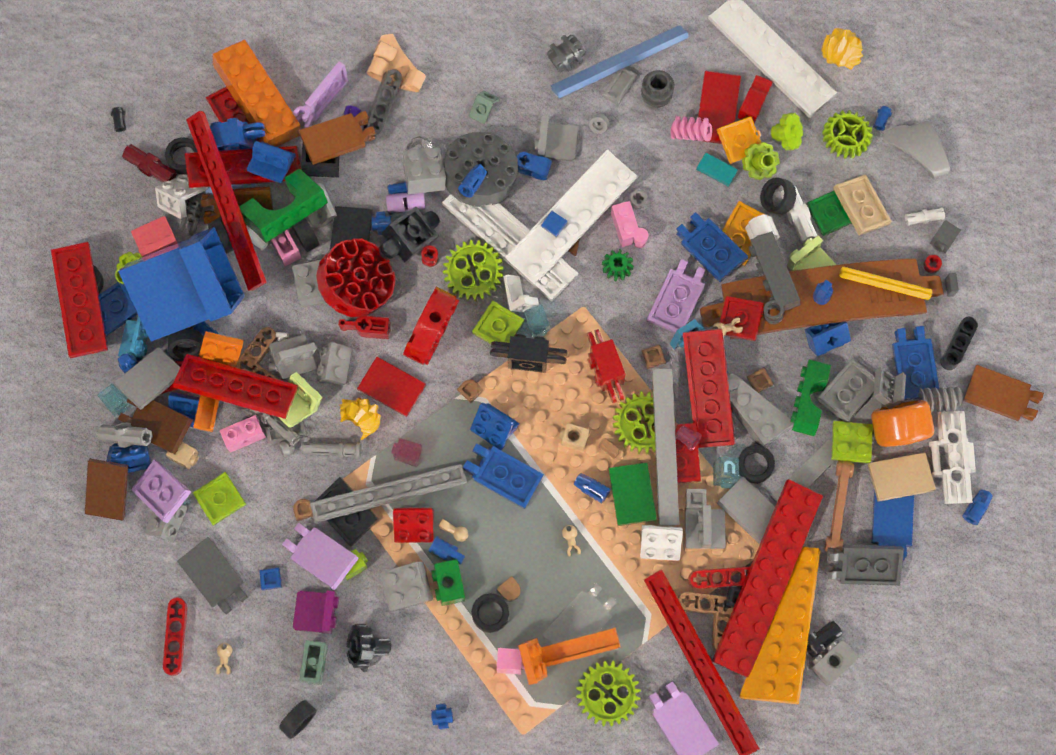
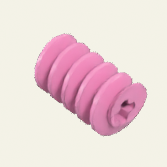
(691, 129)

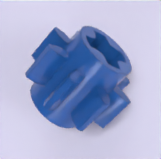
(380, 222)
(442, 716)

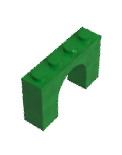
(271, 223)

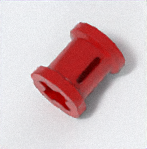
(433, 252)

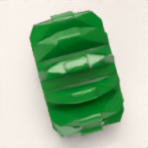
(610, 261)

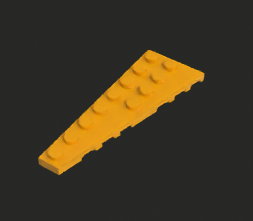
(782, 657)

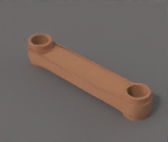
(845, 471)

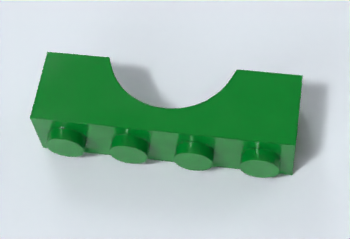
(807, 415)

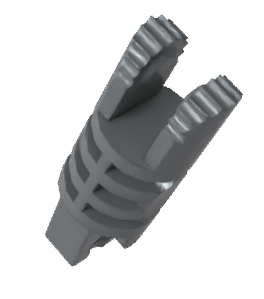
(193, 212)

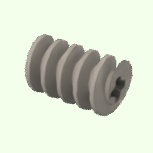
(942, 397)

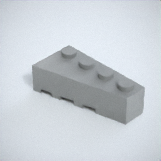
(756, 413)

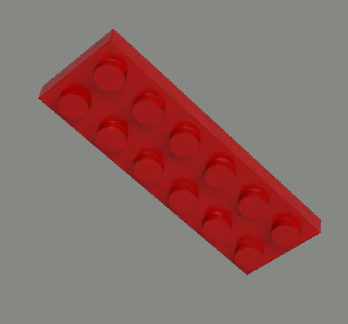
(235, 165)
(79, 300)
(235, 386)
(709, 387)

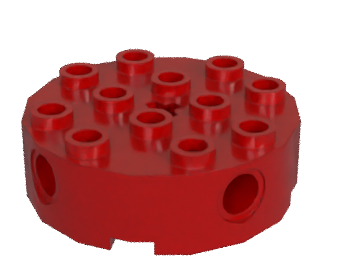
(355, 278)
(431, 326)

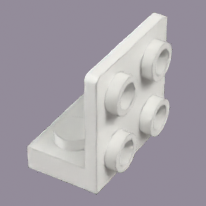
(173, 193)

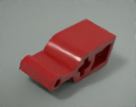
(755, 98)
(376, 326)

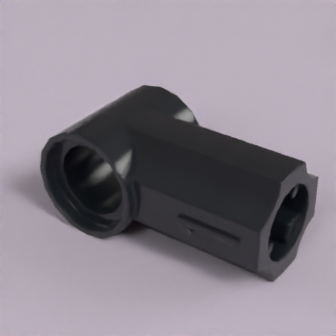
(819, 640)

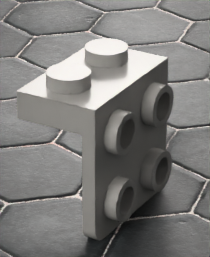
(556, 140)

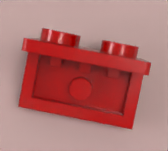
(413, 525)

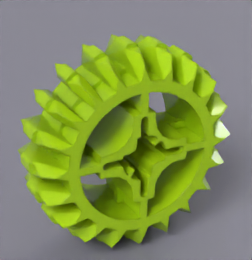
(856, 125)

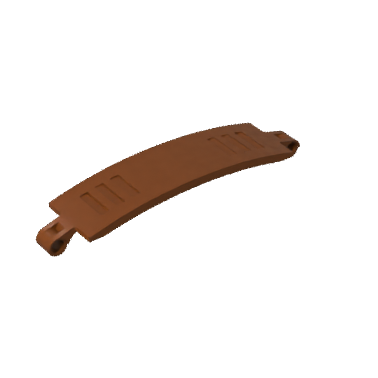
(848, 301)

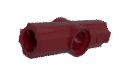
(148, 164)

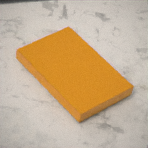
(736, 226)

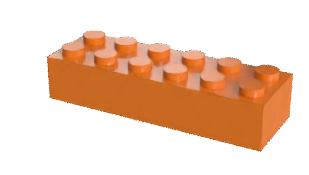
(256, 93)

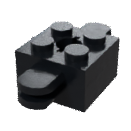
(409, 234)
(528, 353)

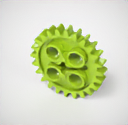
(489, 264)
(627, 428)
(619, 679)

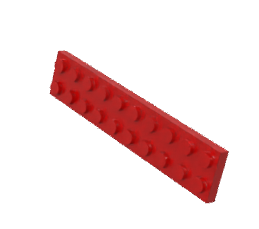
(767, 578)

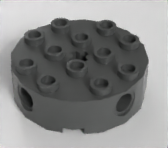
(495, 157)

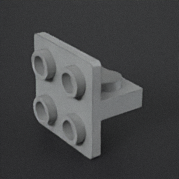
(293, 356)
(705, 528)

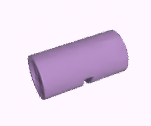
(404, 202)

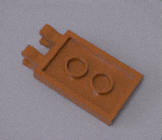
(336, 136)
(1001, 394)

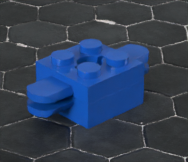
(236, 134)

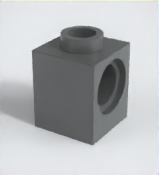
(945, 237)

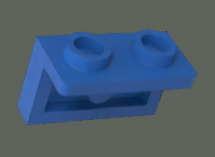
(184, 405)

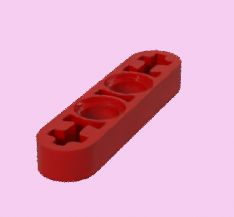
(726, 577)
(174, 636)

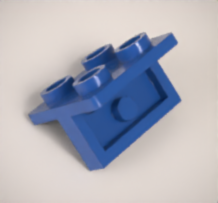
(270, 161)
(493, 425)
(135, 456)

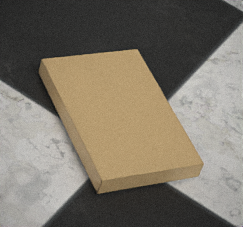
(862, 204)
(901, 477)

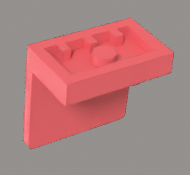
(154, 236)

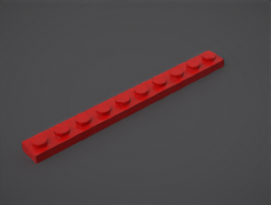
(226, 201)
(701, 664)

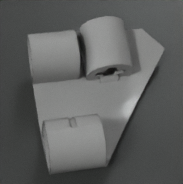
(922, 144)

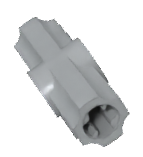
(124, 434)

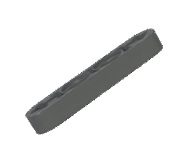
(379, 100)

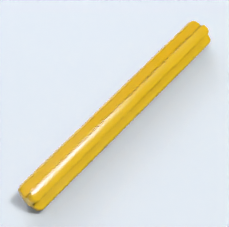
(885, 283)

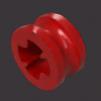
(937, 259)

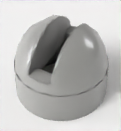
(285, 448)

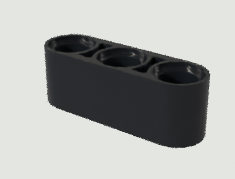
(962, 335)

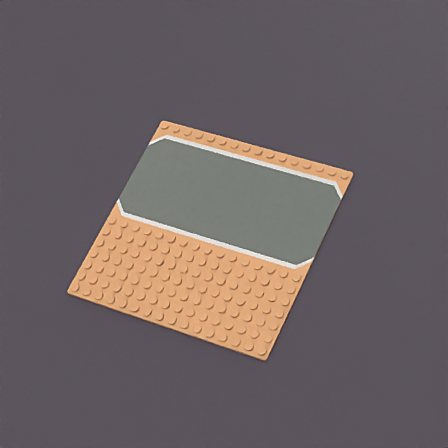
(529, 541)

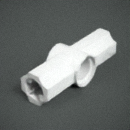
(800, 218)

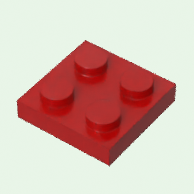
(749, 314)

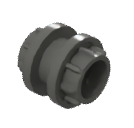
(566, 53)
(661, 80)

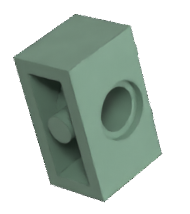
(313, 662)

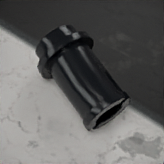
(118, 119)

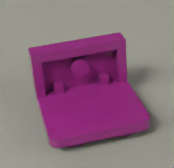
(315, 611)

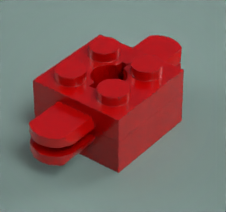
(606, 365)

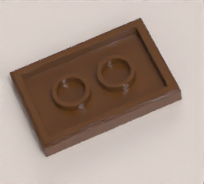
(106, 489)

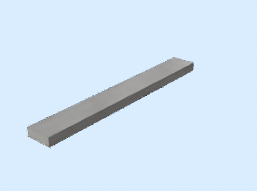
(665, 447)
(821, 460)
(388, 493)

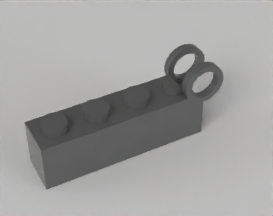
(776, 276)

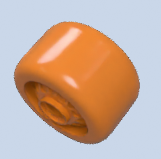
(903, 423)

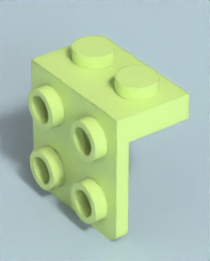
(809, 256)
(304, 403)

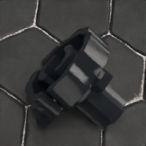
(364, 646)

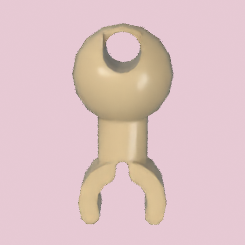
(728, 327)
(460, 533)
(570, 537)
(224, 654)

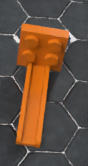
(224, 351)
(538, 658)

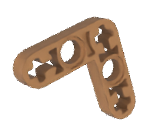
(253, 361)
(718, 614)

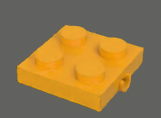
(737, 138)

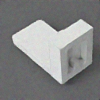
(516, 299)

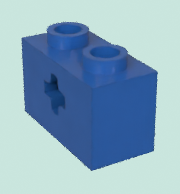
(827, 337)

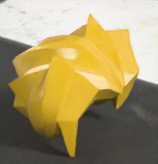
(842, 48)
(361, 414)

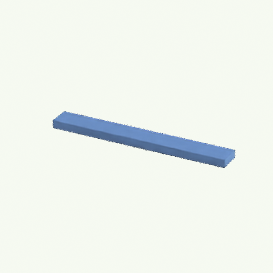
(619, 61)

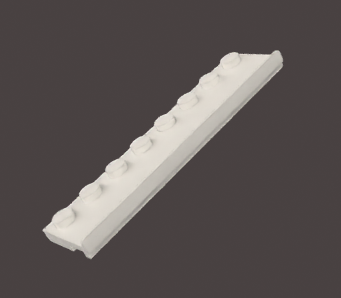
(772, 56)
(581, 208)
(503, 232)

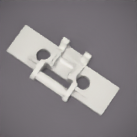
(960, 457)

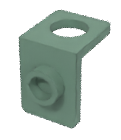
(482, 106)

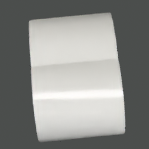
(761, 225)

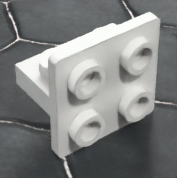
(661, 542)

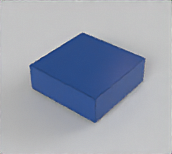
(554, 223)
(270, 579)

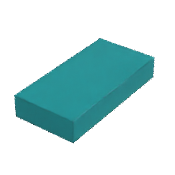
(717, 169)

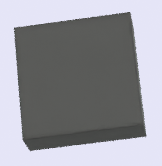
(951, 284)

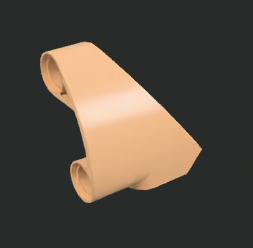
(390, 56)

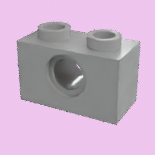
(845, 658)

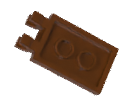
(260, 194)
(165, 424)

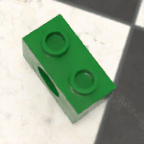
(451, 571)

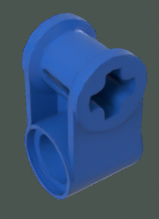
(535, 165)

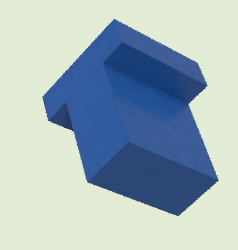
(183, 285)

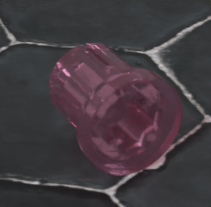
(688, 437)

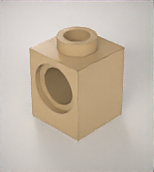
(579, 444)
(185, 456)

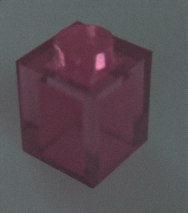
(407, 452)

